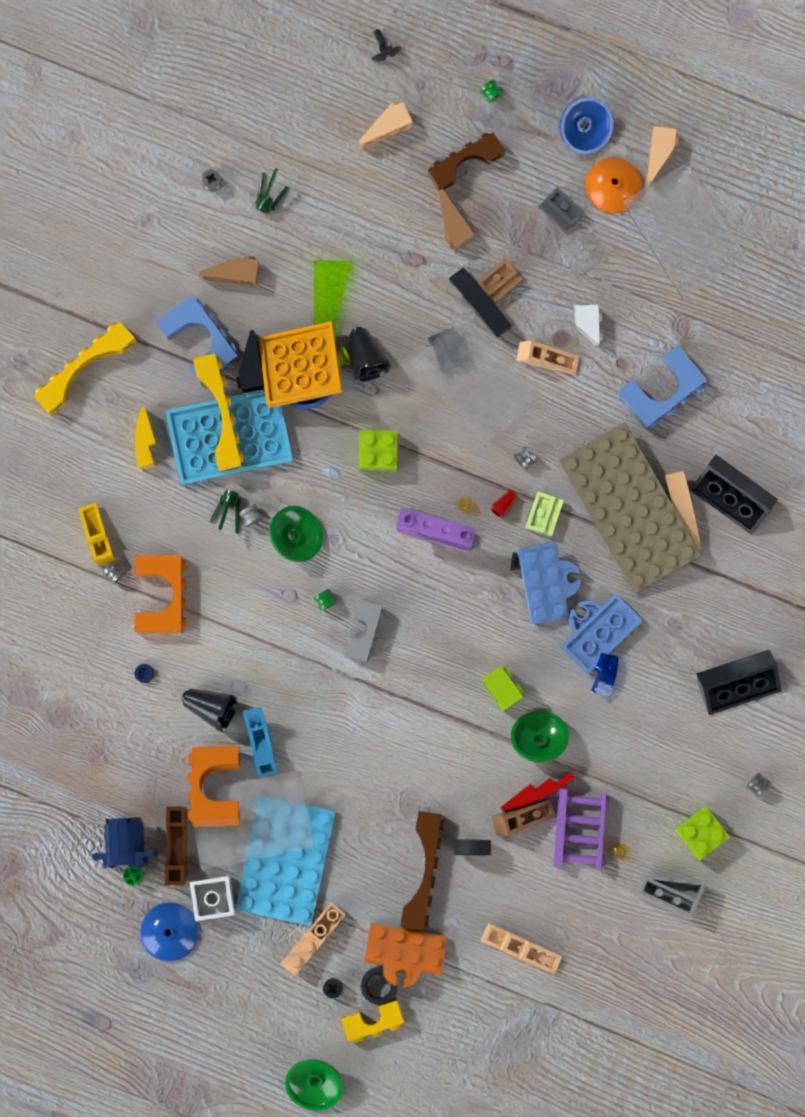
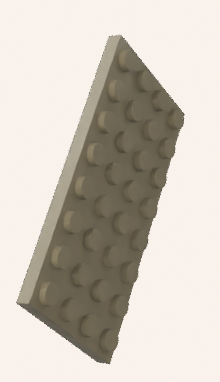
(630, 507)

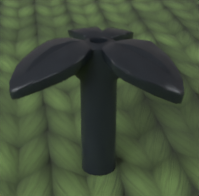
(385, 47)

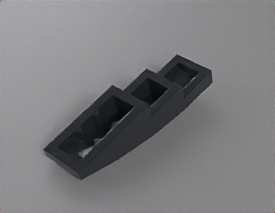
(480, 302)

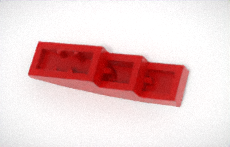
(530, 794)

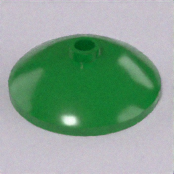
(303, 528)
(543, 728)
(313, 1092)

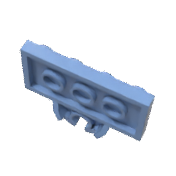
(546, 582)
(599, 630)

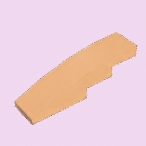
(682, 502)
(521, 948)

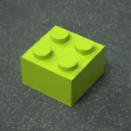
(378, 450)
(502, 688)
(701, 833)

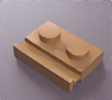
(500, 280)

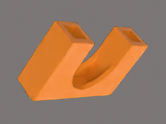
(170, 619)
(204, 763)

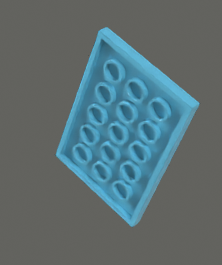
(198, 428)
(289, 882)

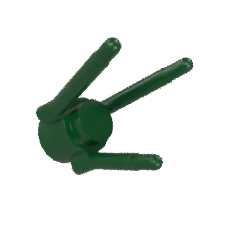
(264, 203)
(228, 500)

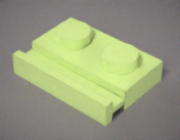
(544, 514)

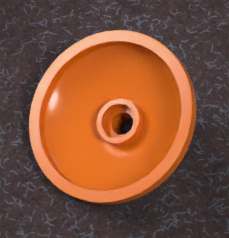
(603, 193)

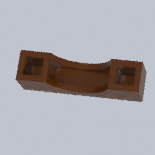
(485, 149)
(176, 845)

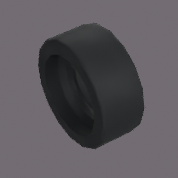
(472, 847)
(369, 997)

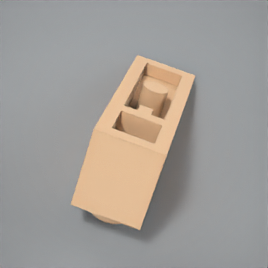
(391, 122)
(661, 148)
(547, 357)

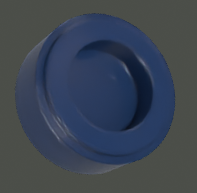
(144, 673)

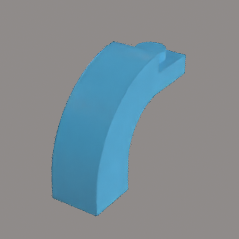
(260, 741)

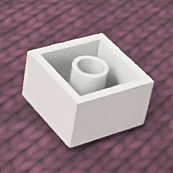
(212, 898)

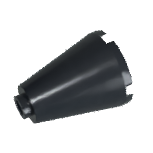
(366, 356)
(211, 706)

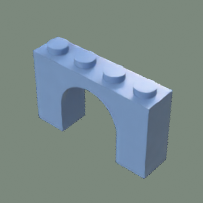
(192, 314)
(650, 411)

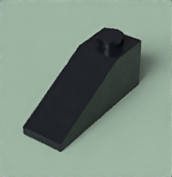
(250, 369)

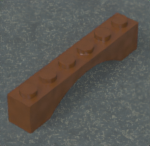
(415, 910)

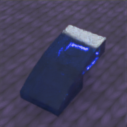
(607, 671)

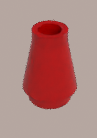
(503, 505)

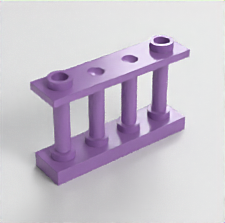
(435, 529)
(563, 837)

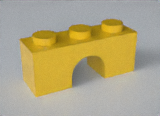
(357, 1028)

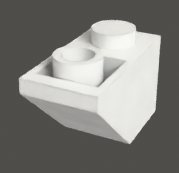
(587, 322)

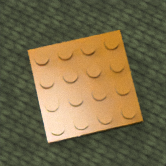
(300, 364)

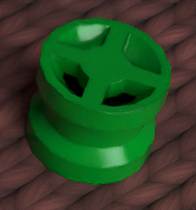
(491, 91)
(325, 599)
(130, 877)

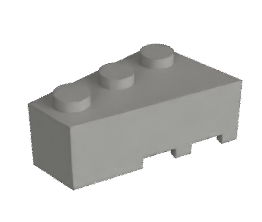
(671, 894)

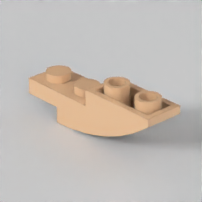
(313, 939)

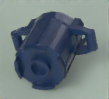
(124, 844)

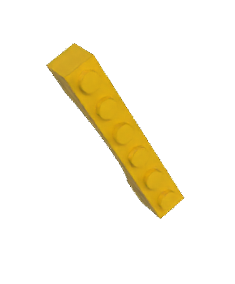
(208, 373)
(54, 394)

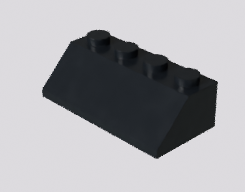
(733, 494)
(739, 682)

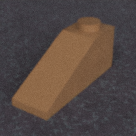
(455, 228)
(236, 271)
(523, 817)

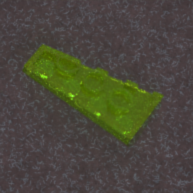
(329, 287)

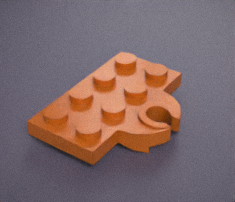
(405, 952)

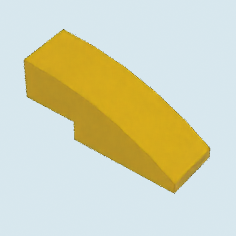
(144, 440)
(96, 534)

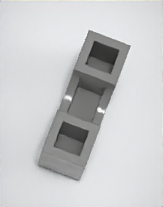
(361, 648)

